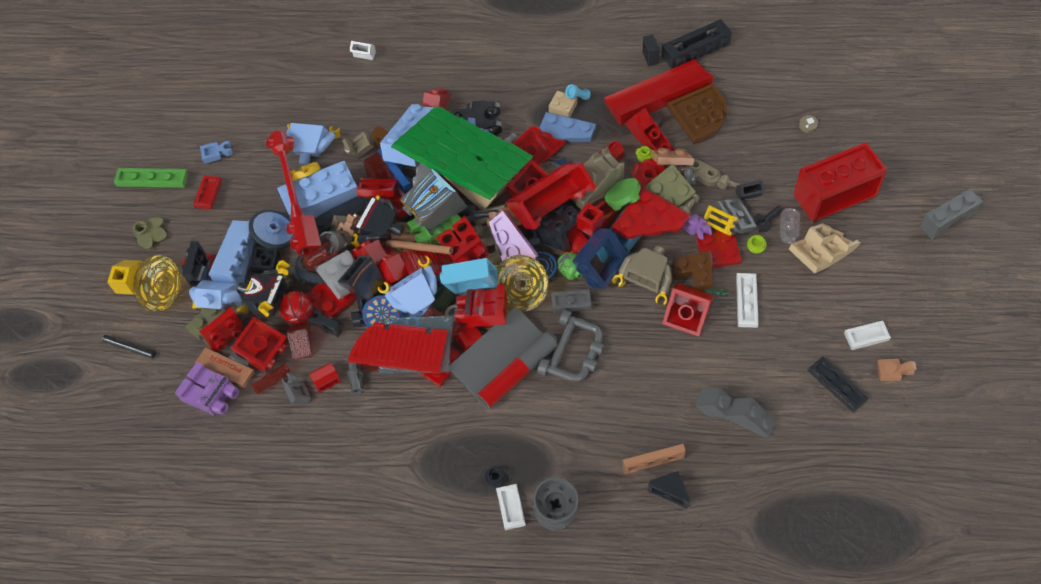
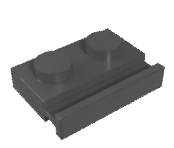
(736, 208)

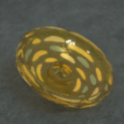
(518, 268)
(157, 283)

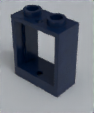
(614, 248)

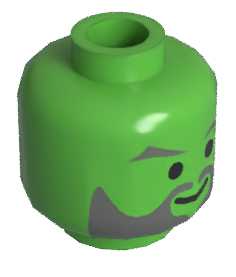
(567, 267)

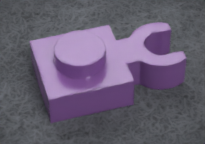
(697, 225)

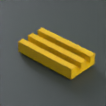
(729, 224)

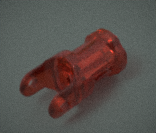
(318, 257)

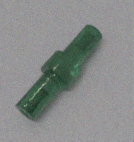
(716, 291)

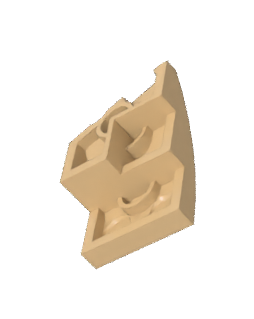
(822, 247)

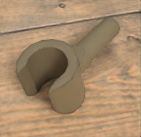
(724, 181)

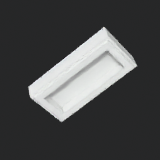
(867, 335)
(510, 507)

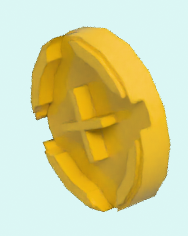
(305, 171)

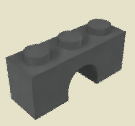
(941, 218)

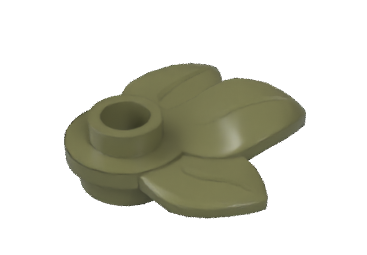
(151, 232)

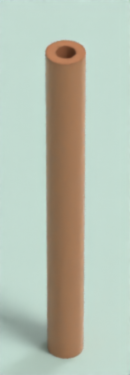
(419, 246)

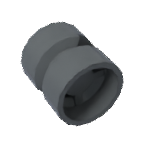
(338, 241)

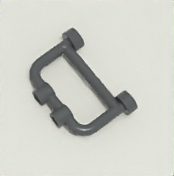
(589, 363)

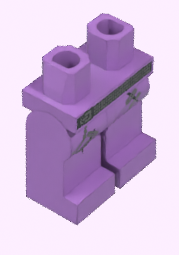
(206, 390)

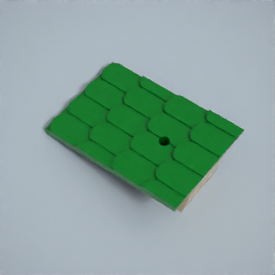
(464, 154)

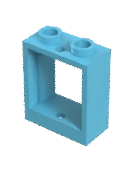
(469, 275)

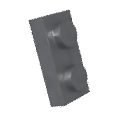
(571, 300)

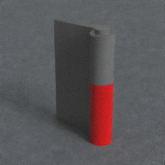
(502, 358)

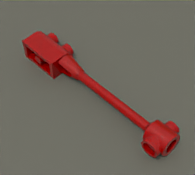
(301, 226)

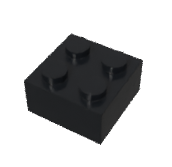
(651, 50)
(264, 259)

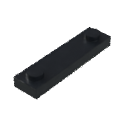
(353, 206)

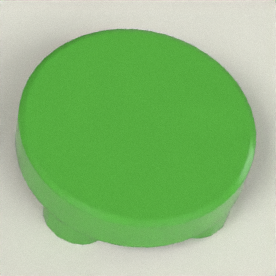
(623, 193)

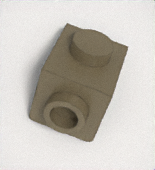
(358, 146)

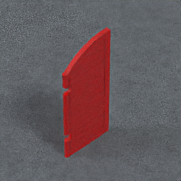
(400, 348)

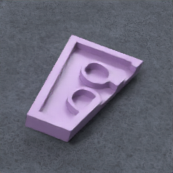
(510, 238)

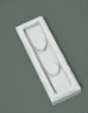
(747, 300)

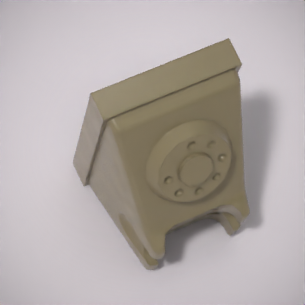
(604, 172)

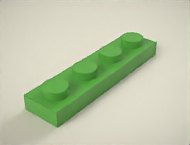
(151, 177)

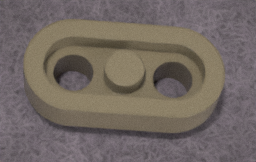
(703, 171)

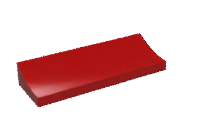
(657, 91)

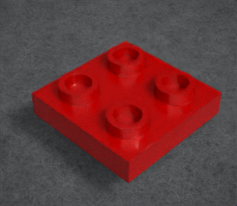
(222, 330)

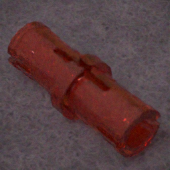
(270, 378)

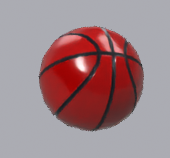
(295, 307)

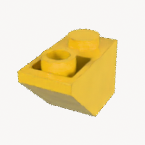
(122, 276)

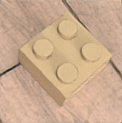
(562, 105)

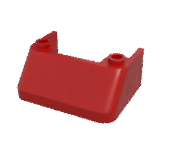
(549, 192)

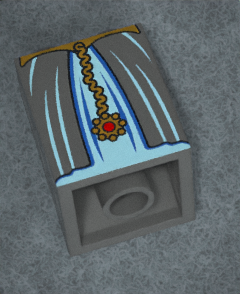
(432, 201)

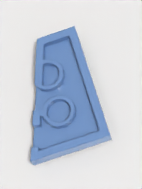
(567, 128)

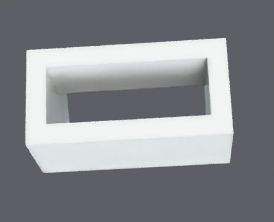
(362, 50)

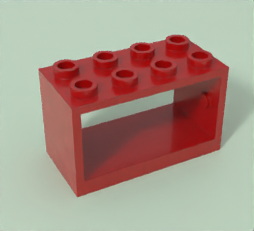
(839, 182)

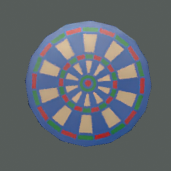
(377, 309)

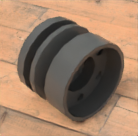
(547, 495)

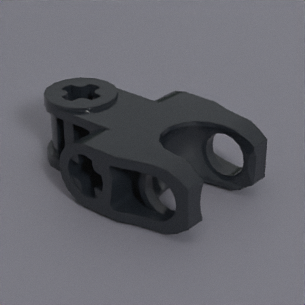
(480, 112)

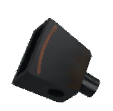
(363, 278)

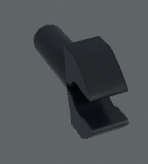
(471, 209)
(767, 218)

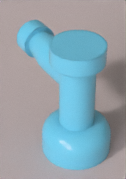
(573, 91)

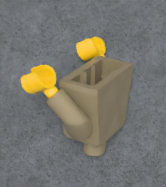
(647, 270)

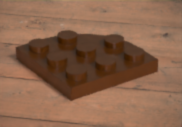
(700, 112)

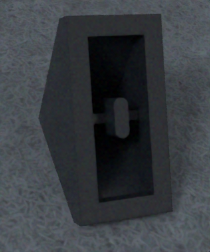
(670, 488)

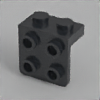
(556, 225)

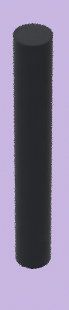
(128, 346)

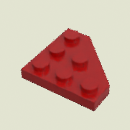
(649, 217)

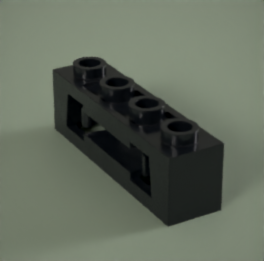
(696, 44)

